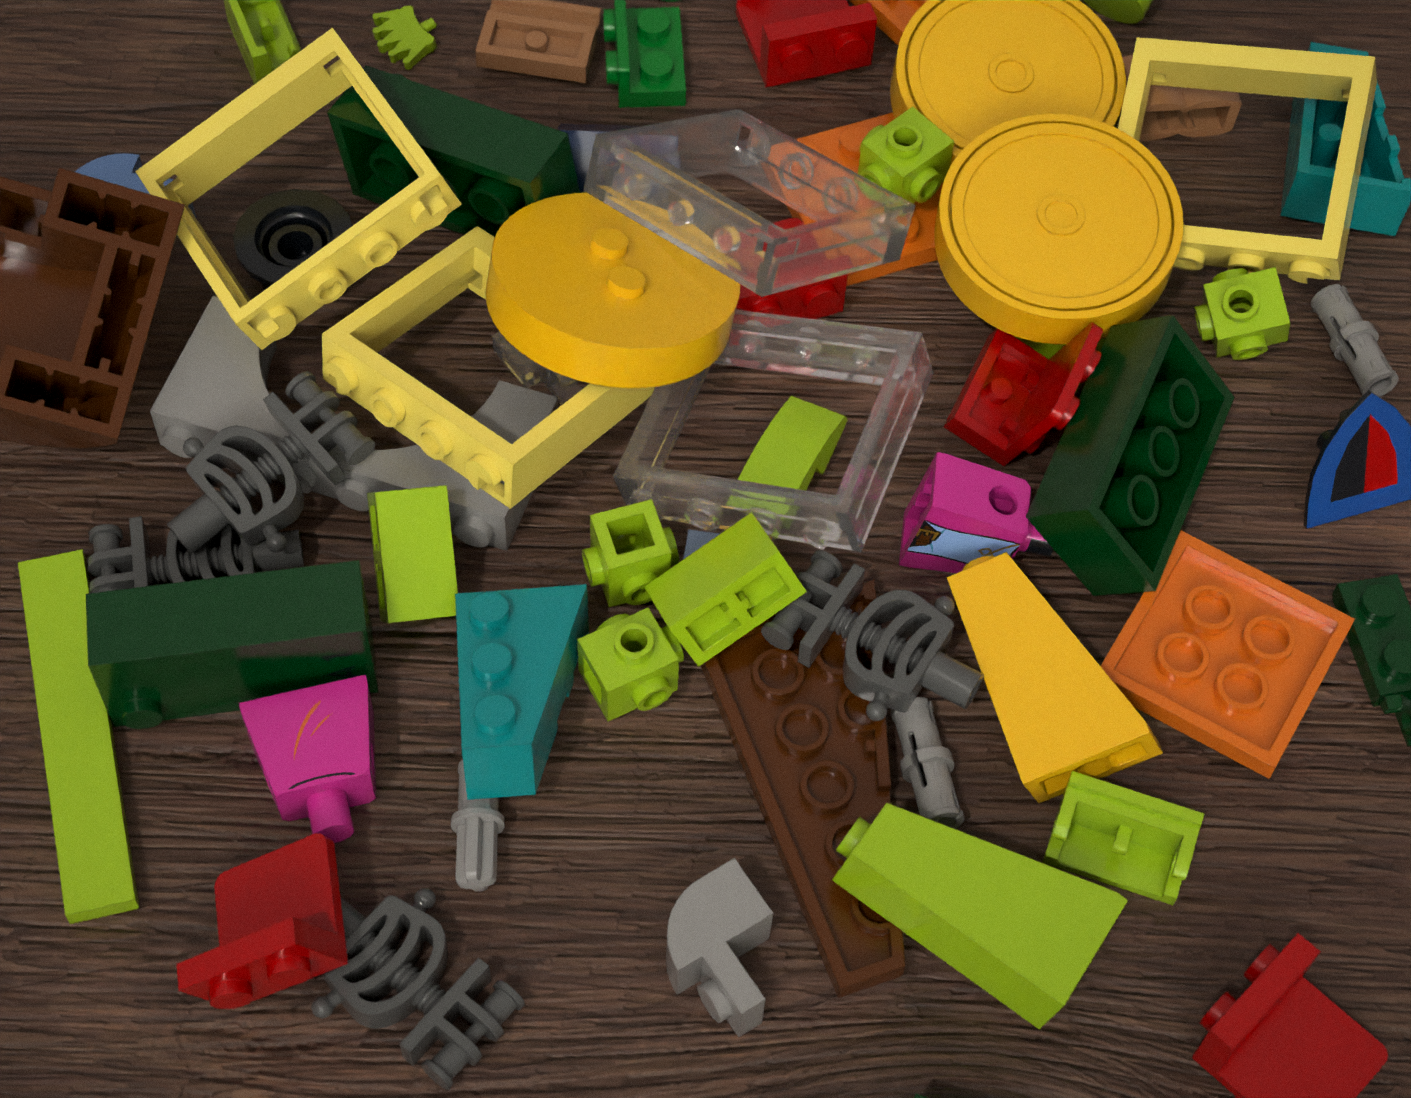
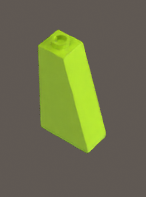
(980, 907)

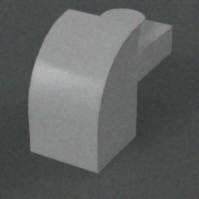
(706, 935)

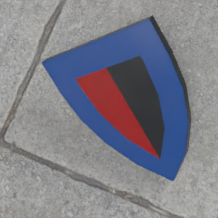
(1360, 463)

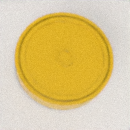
(1005, 60)
(1057, 227)
(605, 296)

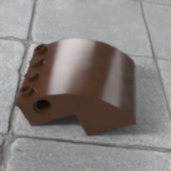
(76, 304)

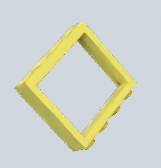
(1266, 73)
(248, 128)
(431, 421)

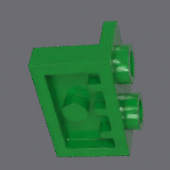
(646, 55)

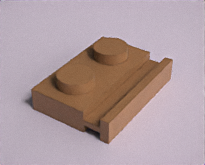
(539, 38)

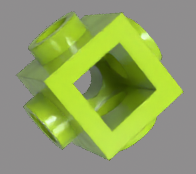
(907, 156)
(1243, 313)
(628, 552)
(630, 663)

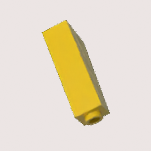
(1044, 683)

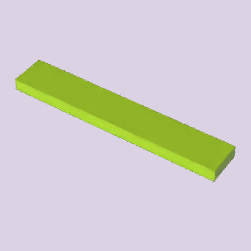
(76, 742)

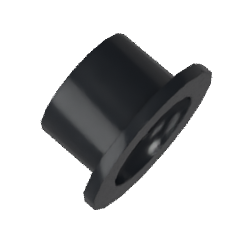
(286, 231)

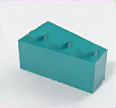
(1312, 159)
(513, 681)

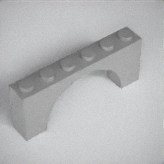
(224, 383)

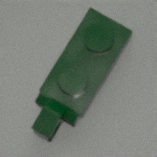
(1381, 642)

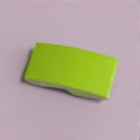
(795, 445)

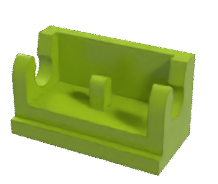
(261, 34)
(413, 553)
(724, 589)
(1123, 838)

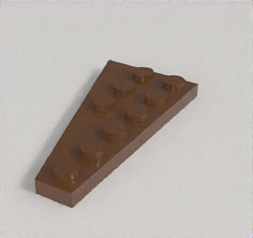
(813, 774)

